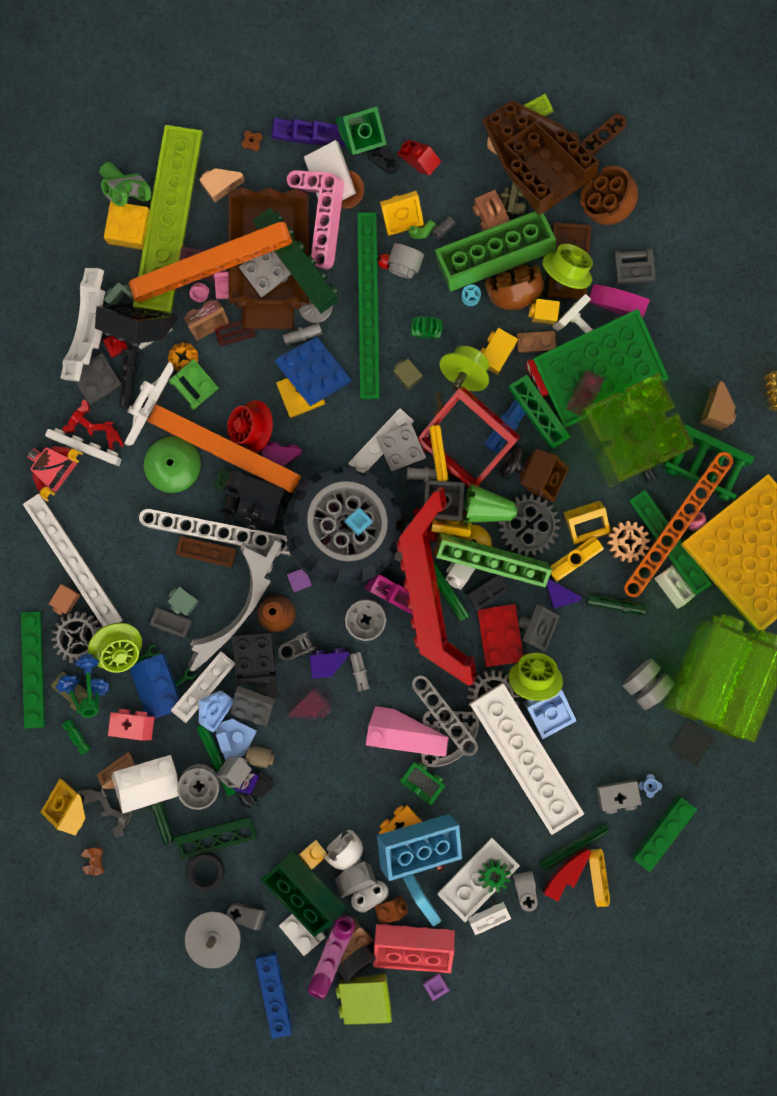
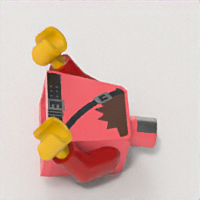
(52, 468)

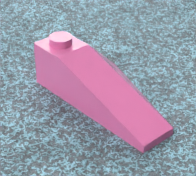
(399, 732)

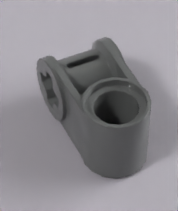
(297, 646)
(248, 917)

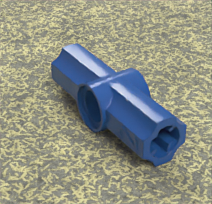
(512, 419)

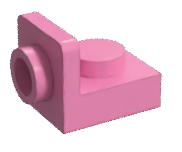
(222, 284)

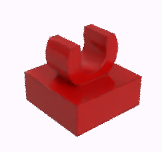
(114, 346)

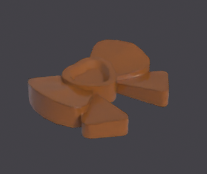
(95, 867)

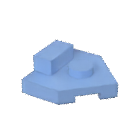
(213, 709)
(234, 738)

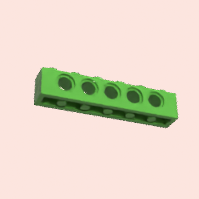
(492, 559)

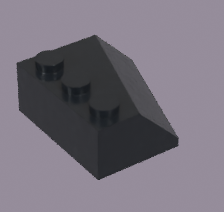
(133, 323)

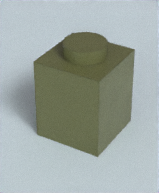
(407, 374)

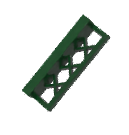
(214, 830)

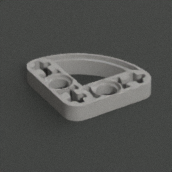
(456, 754)

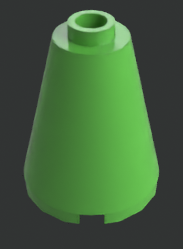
(487, 506)

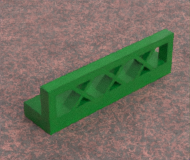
(540, 410)

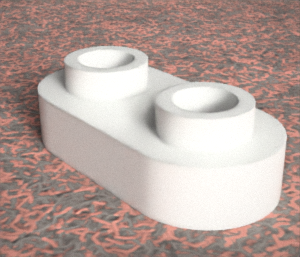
(369, 896)

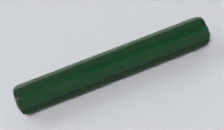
(574, 846)

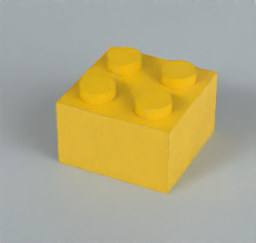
(126, 225)

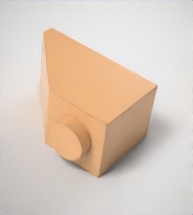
(220, 181)

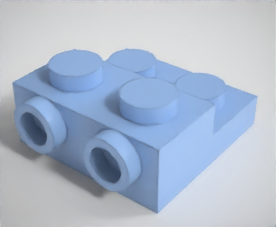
(550, 714)

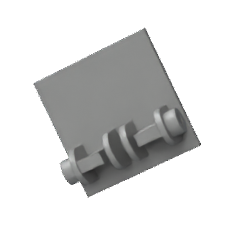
(265, 272)
(401, 447)

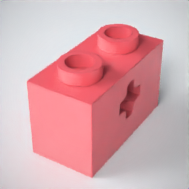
(121, 725)

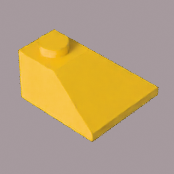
(64, 808)

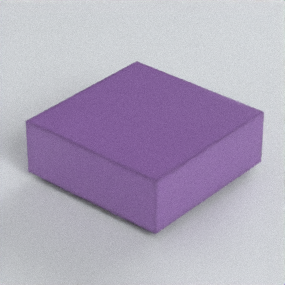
(299, 580)
(436, 986)

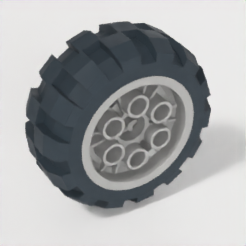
(333, 562)

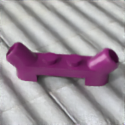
(331, 957)

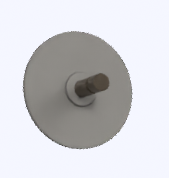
(212, 940)

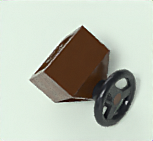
(539, 473)

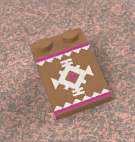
(206, 319)

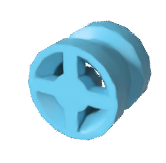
(473, 292)

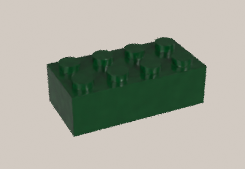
(303, 894)

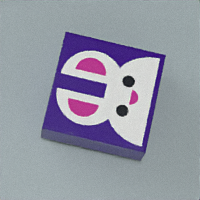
(248, 784)

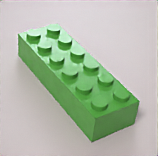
(495, 250)

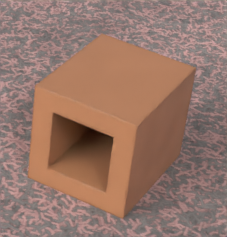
(64, 600)

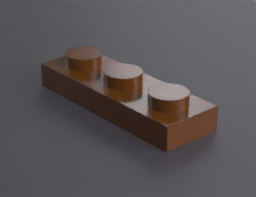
(206, 552)

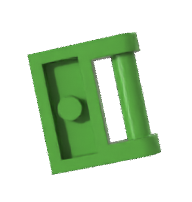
(199, 381)

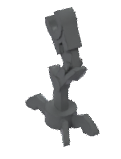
(123, 819)

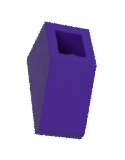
(325, 664)

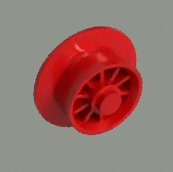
(251, 425)

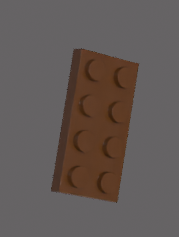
(575, 235)

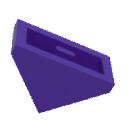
(559, 595)

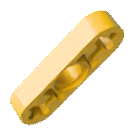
(599, 878)

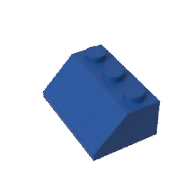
(155, 685)

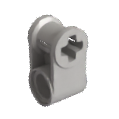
(525, 888)

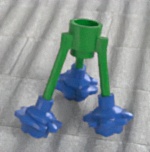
(67, 683)

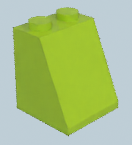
(365, 1000)

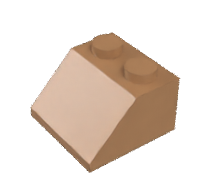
(718, 408)

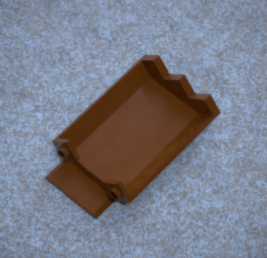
(277, 306)

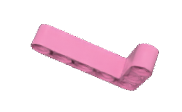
(323, 211)

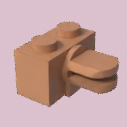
(490, 210)

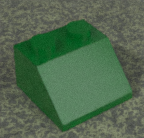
(361, 130)

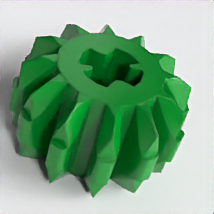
(426, 327)
(488, 881)

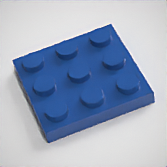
(313, 371)

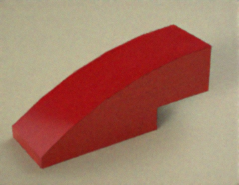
(566, 874)

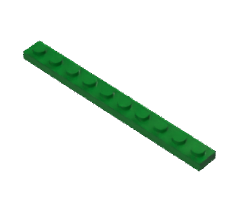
(368, 306)

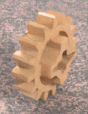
(628, 548)

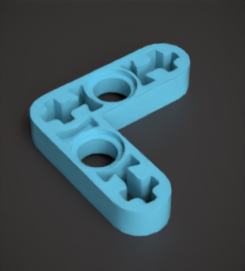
(421, 900)

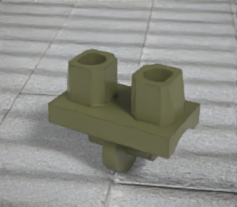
(514, 206)

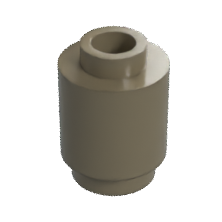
(260, 756)

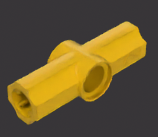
(584, 551)

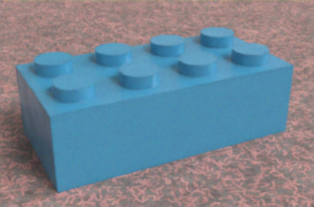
(419, 847)

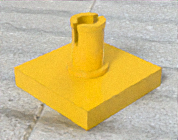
(402, 213)
(293, 399)
(452, 527)

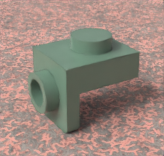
(115, 294)

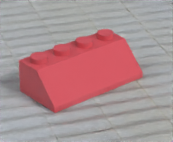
(414, 948)

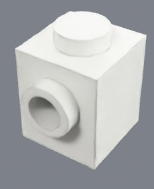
(458, 575)

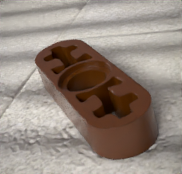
(604, 127)

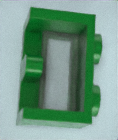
(422, 783)

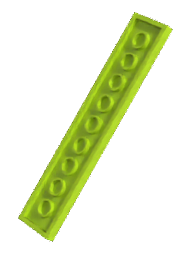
(170, 207)

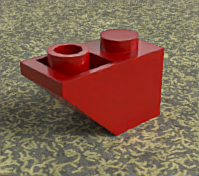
(419, 156)

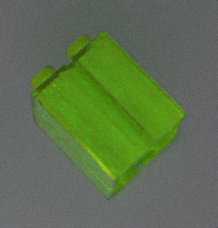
(634, 431)
(726, 677)

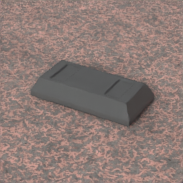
(170, 622)

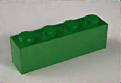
(663, 833)

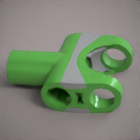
(119, 186)

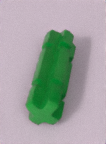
(76, 737)

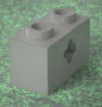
(630, 794)

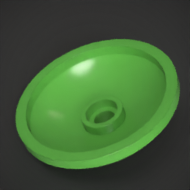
(182, 472)

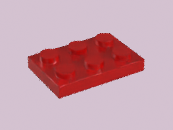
(500, 635)

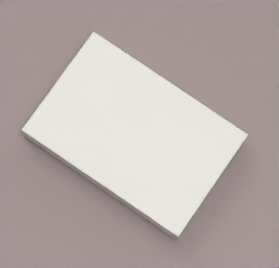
(331, 160)

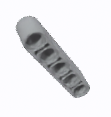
(451, 722)

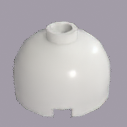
(345, 852)

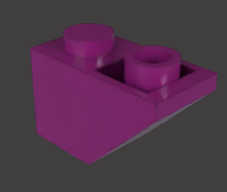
(281, 455)

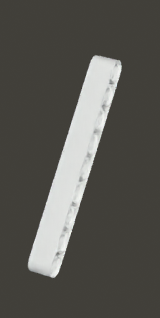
(215, 528)

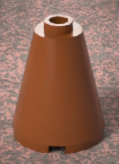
(284, 613)

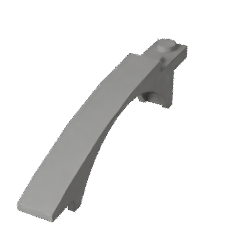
(259, 565)

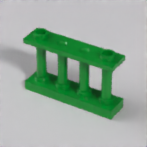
(706, 443)

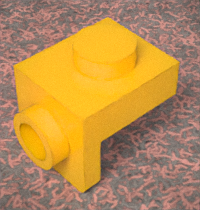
(312, 854)

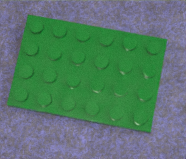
(615, 351)

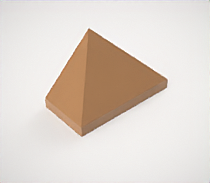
(105, 775)

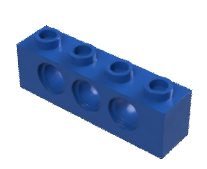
(274, 994)

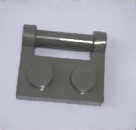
(634, 272)

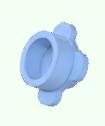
(645, 786)

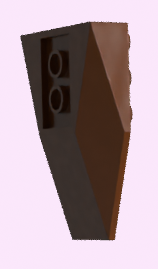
(539, 155)

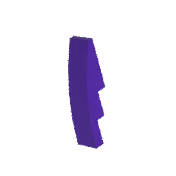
(305, 132)

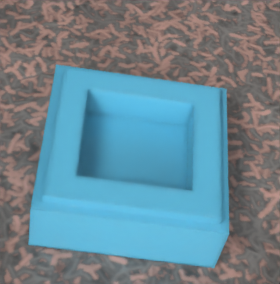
(358, 521)

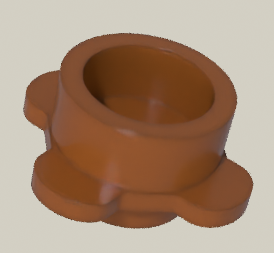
(251, 145)

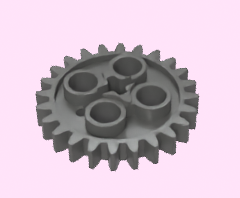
(540, 539)

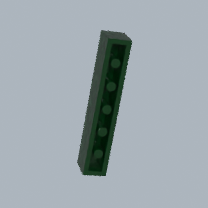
(301, 266)

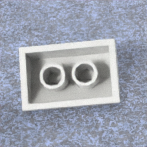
(145, 784)

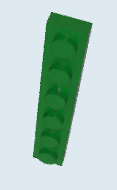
(679, 556)
(32, 669)

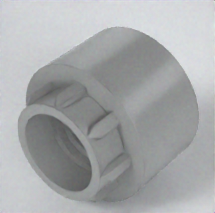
(405, 261)

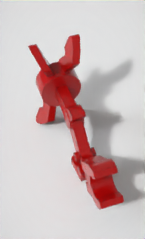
(77, 417)

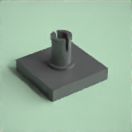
(539, 627)

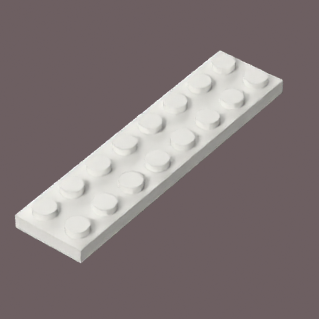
(526, 758)

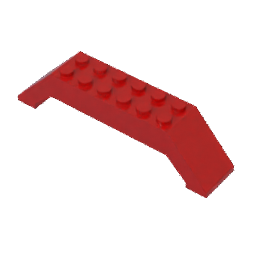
(425, 596)

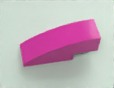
(617, 300)
(389, 592)

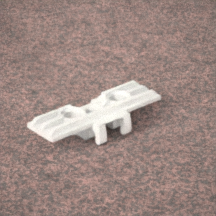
(141, 414)

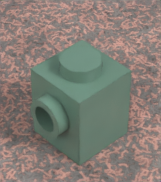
(182, 601)

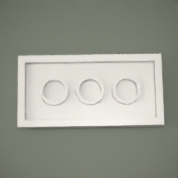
(464, 891)

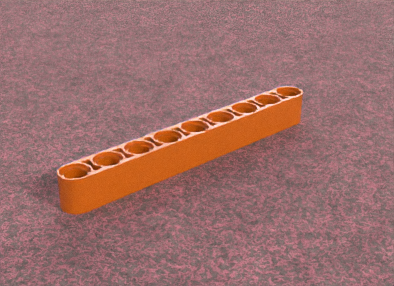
(210, 262)
(224, 449)
(686, 520)

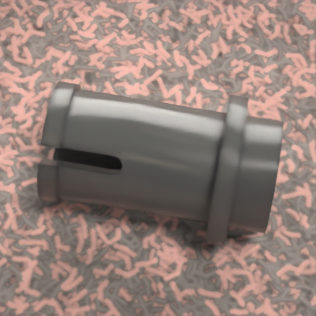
(440, 230)

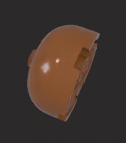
(618, 194)
(519, 295)

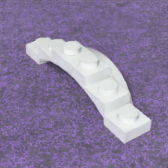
(86, 335)

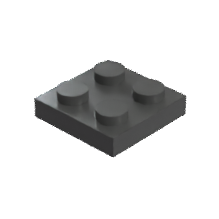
(97, 379)
(252, 706)

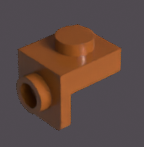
(391, 910)

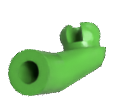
(421, 233)

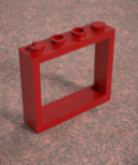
(489, 417)

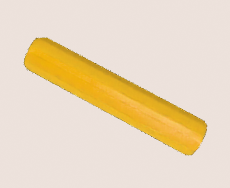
(438, 453)

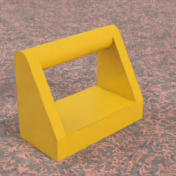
(584, 514)

